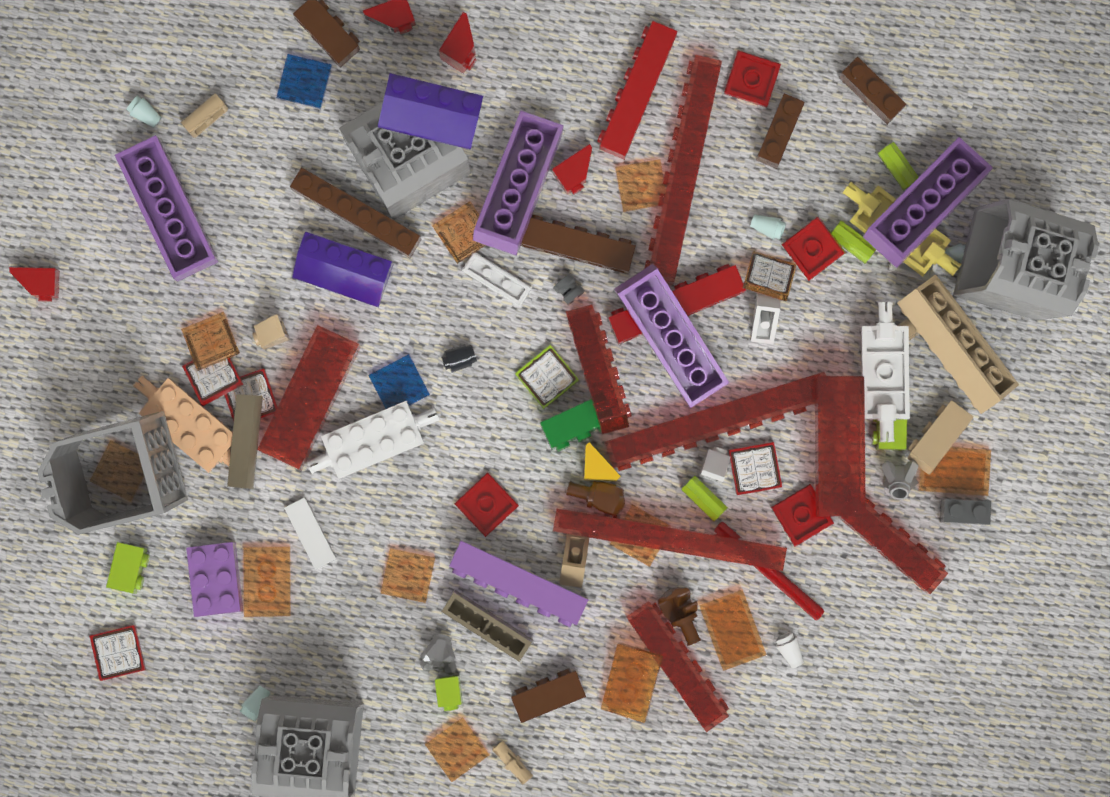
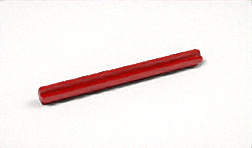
(780, 581)

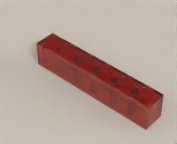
(597, 369)
(897, 548)
(677, 666)

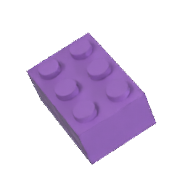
(214, 579)

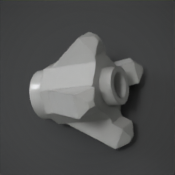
(900, 478)
(439, 655)

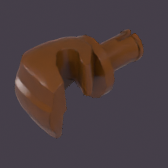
(601, 495)
(680, 612)

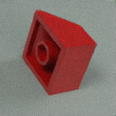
(459, 47)

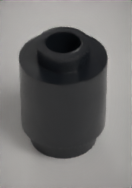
(459, 358)

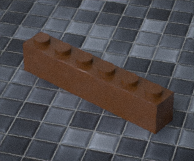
(355, 213)
(578, 244)

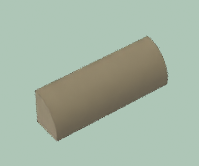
(245, 441)
(487, 625)

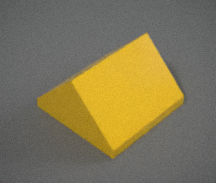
(597, 467)

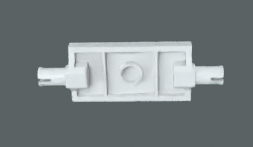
(885, 371)
(372, 440)

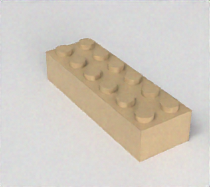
(958, 344)

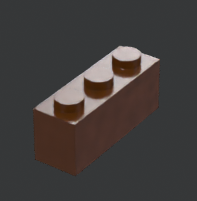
(327, 31)
(872, 90)
(780, 131)
(547, 695)

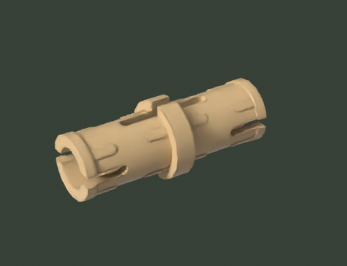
(512, 762)

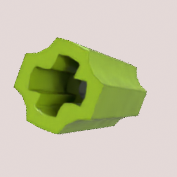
(898, 166)
(853, 242)
(704, 498)

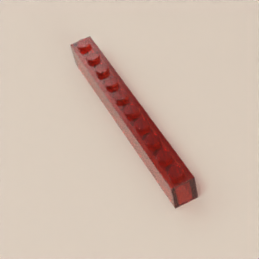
(684, 166)
(712, 422)
(670, 538)

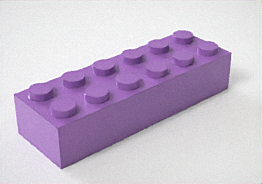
(518, 183)
(927, 202)
(166, 208)
(671, 335)
(518, 583)

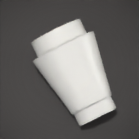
(790, 649)

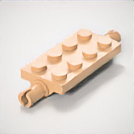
(189, 423)

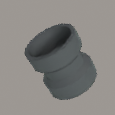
(569, 289)

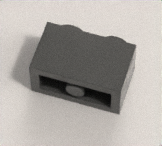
(965, 512)

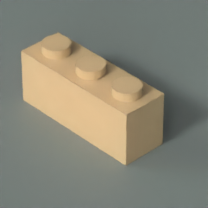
(939, 436)

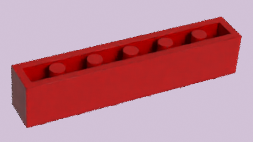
(638, 89)
(692, 297)

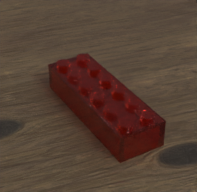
(309, 398)
(840, 446)

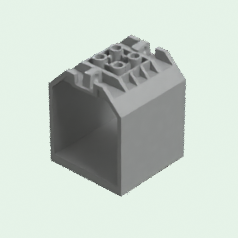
(400, 165)
(1026, 260)
(69, 489)
(306, 747)

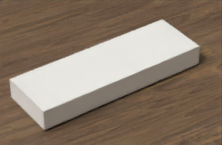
(496, 279)
(310, 533)

